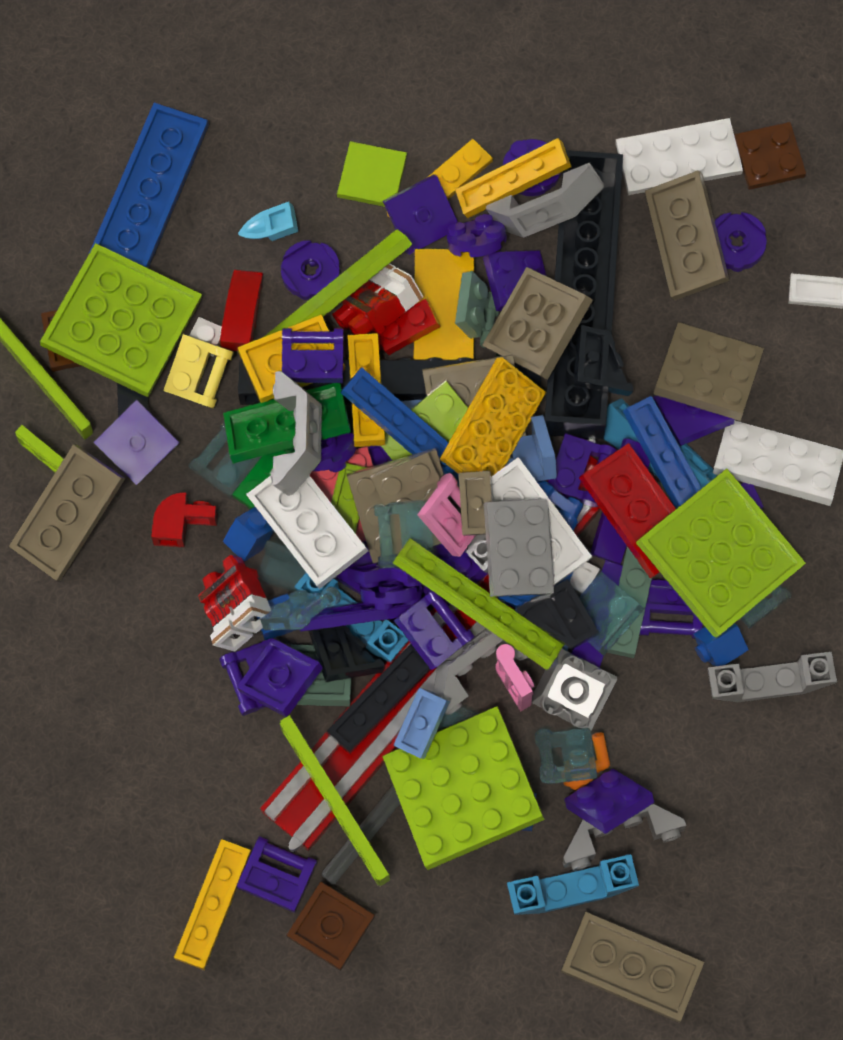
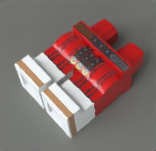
(378, 302)
(233, 602)

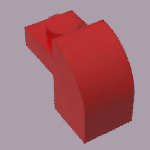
(174, 514)

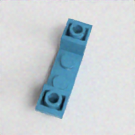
(380, 637)
(573, 888)

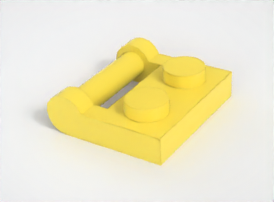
(189, 369)

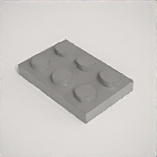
(518, 548)

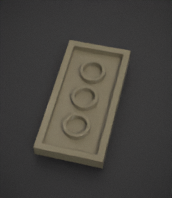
(686, 235)
(67, 512)
(632, 967)

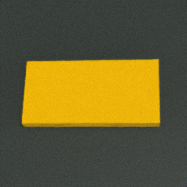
(439, 280)
(493, 421)

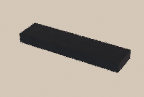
(379, 699)

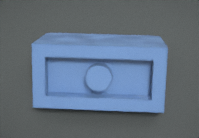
(537, 451)
(421, 723)

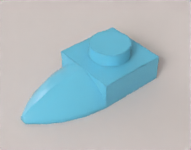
(271, 223)

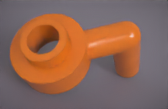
(602, 761)

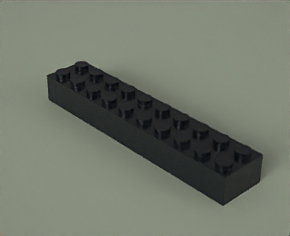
(588, 265)

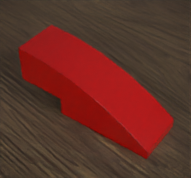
(241, 309)

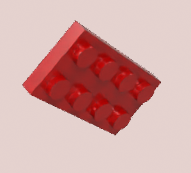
(628, 499)

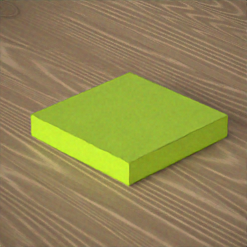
(371, 173)

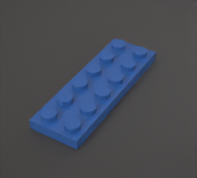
(151, 183)

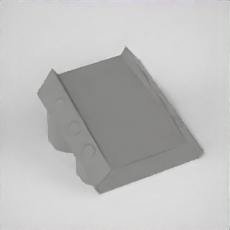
(574, 690)

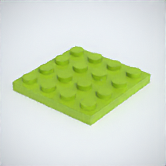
(121, 320)
(720, 553)
(464, 789)

